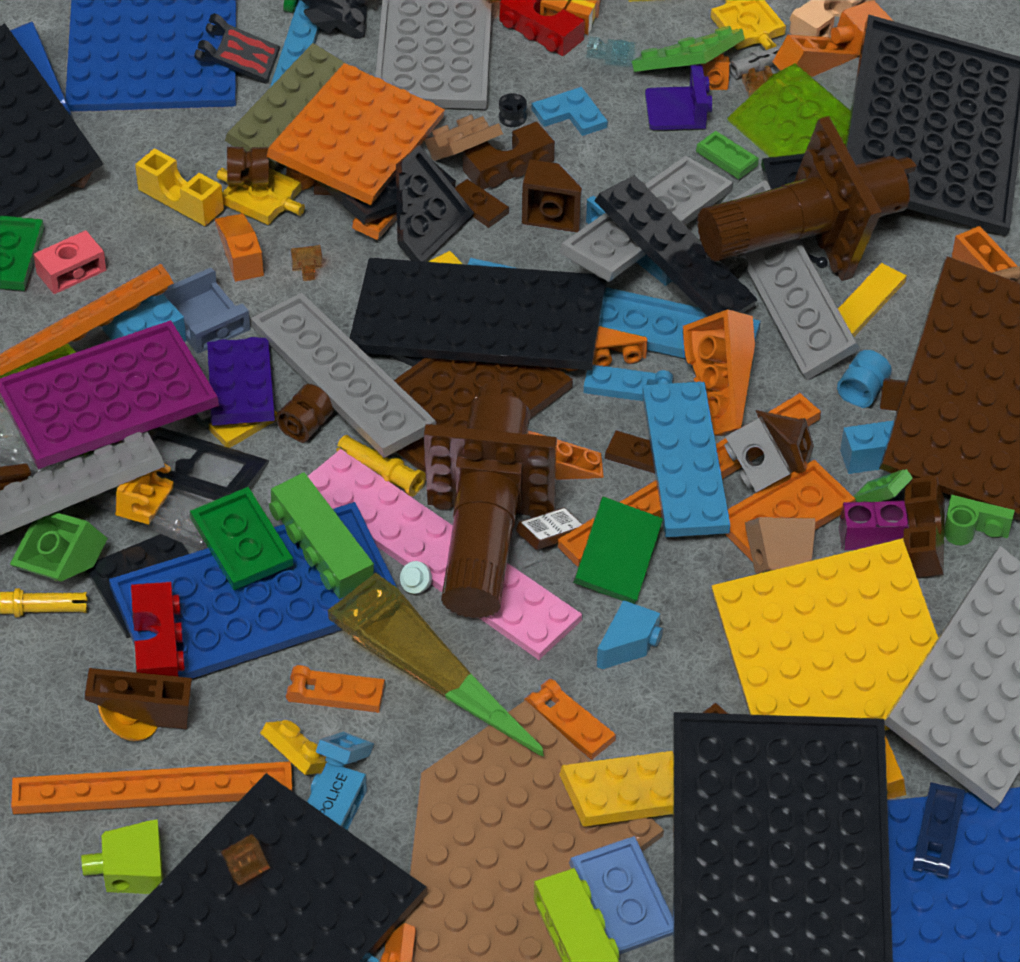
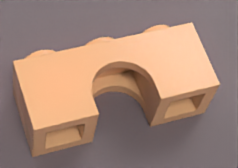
(818, 16)

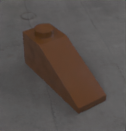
(142, 696)

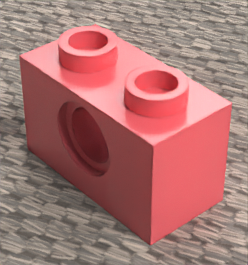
(70, 262)

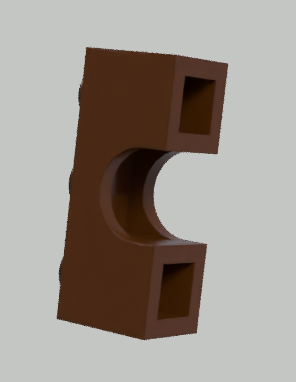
(490, 166)
(926, 526)

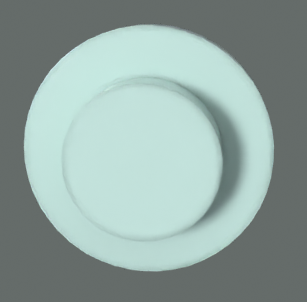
(415, 577)

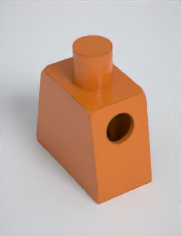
(852, 24)

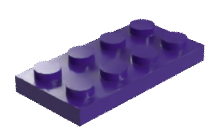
(241, 380)

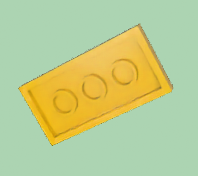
(620, 788)

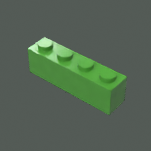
(320, 535)

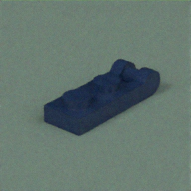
(939, 828)

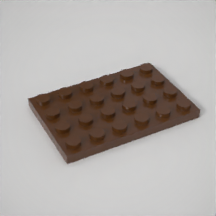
(449, 387)

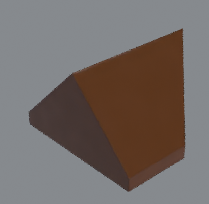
(791, 437)

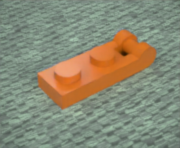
(335, 690)
(571, 719)

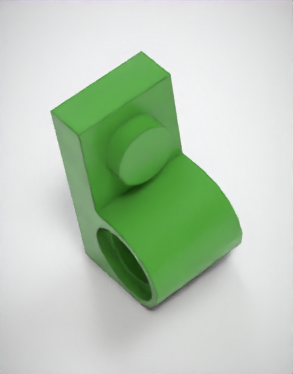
(968, 516)

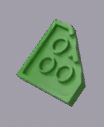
(689, 50)

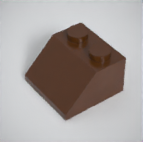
(550, 197)

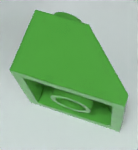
(59, 547)

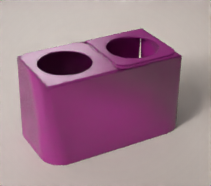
(867, 534)

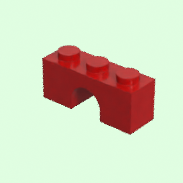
(556, 32)
(155, 611)

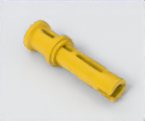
(391, 470)
(18, 602)

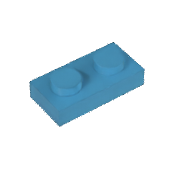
(344, 748)

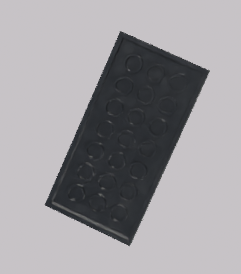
(38, 137)
(479, 313)

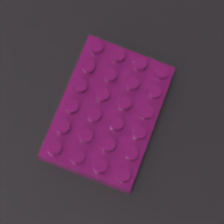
(105, 394)

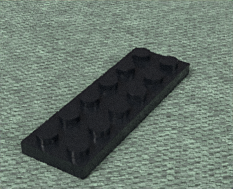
(674, 248)

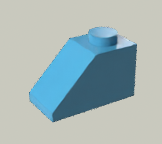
(629, 635)

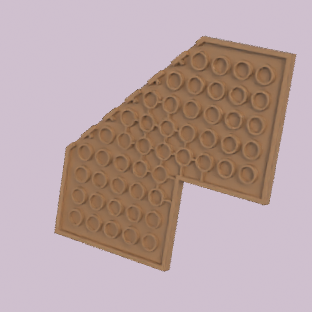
(489, 829)

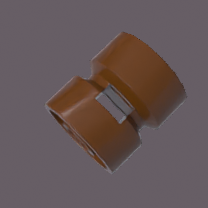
(247, 165)
(304, 413)

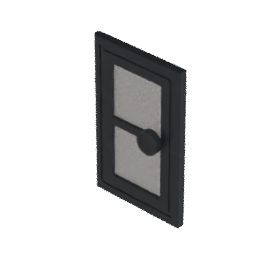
(205, 466)

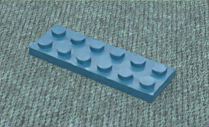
(685, 459)

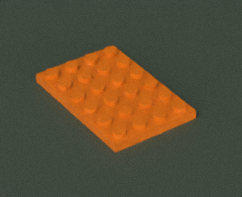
(355, 133)

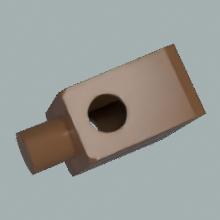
(780, 542)

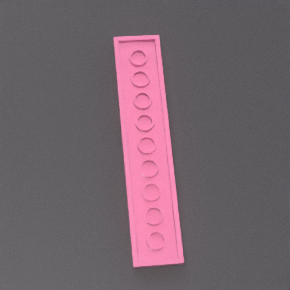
(414, 533)

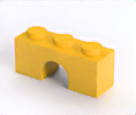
(197, 199)

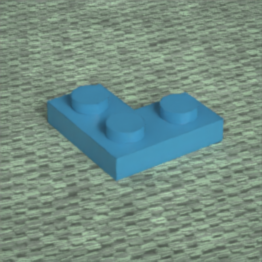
(570, 105)

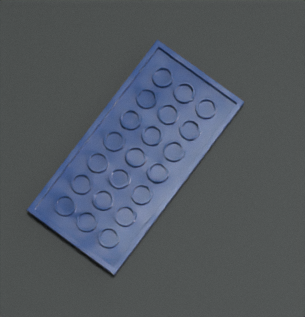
(248, 622)

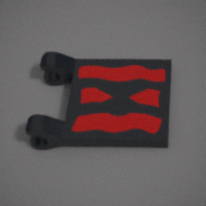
(238, 50)

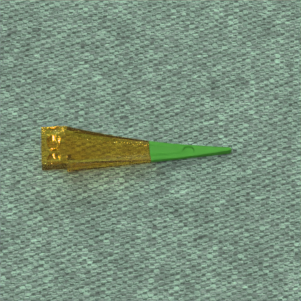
(393, 630)

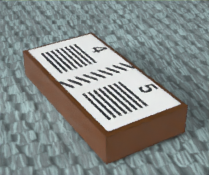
(547, 528)

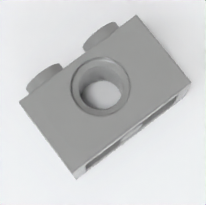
(774, 464)

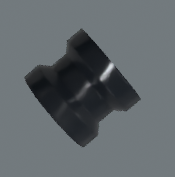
(512, 110)

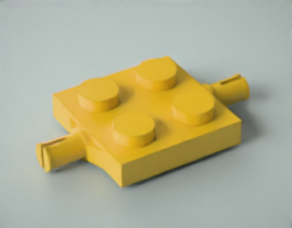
(754, 17)
(263, 201)

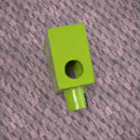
(128, 859)

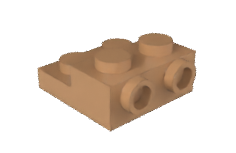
(466, 135)

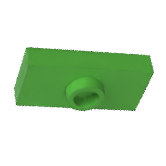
(727, 155)
(884, 487)

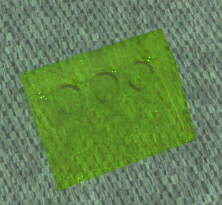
(786, 111)

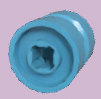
(864, 378)

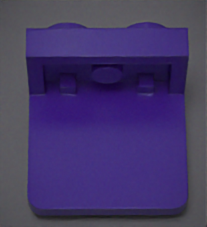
(680, 106)

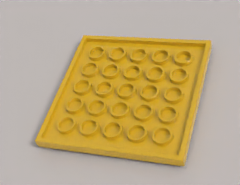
(828, 633)

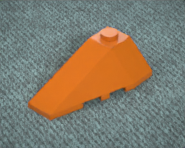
(722, 357)

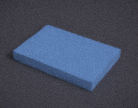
(625, 894)

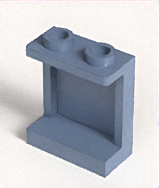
(207, 310)

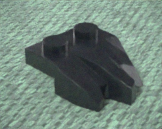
(343, 14)

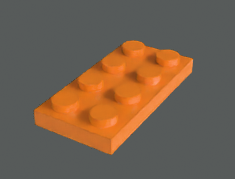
(795, 496)

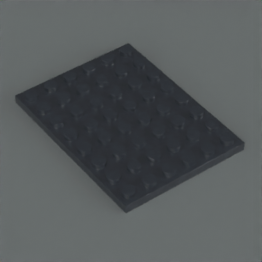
(946, 110)
(780, 839)
(316, 902)

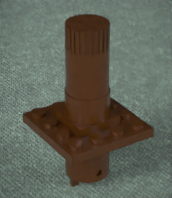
(826, 200)
(488, 479)

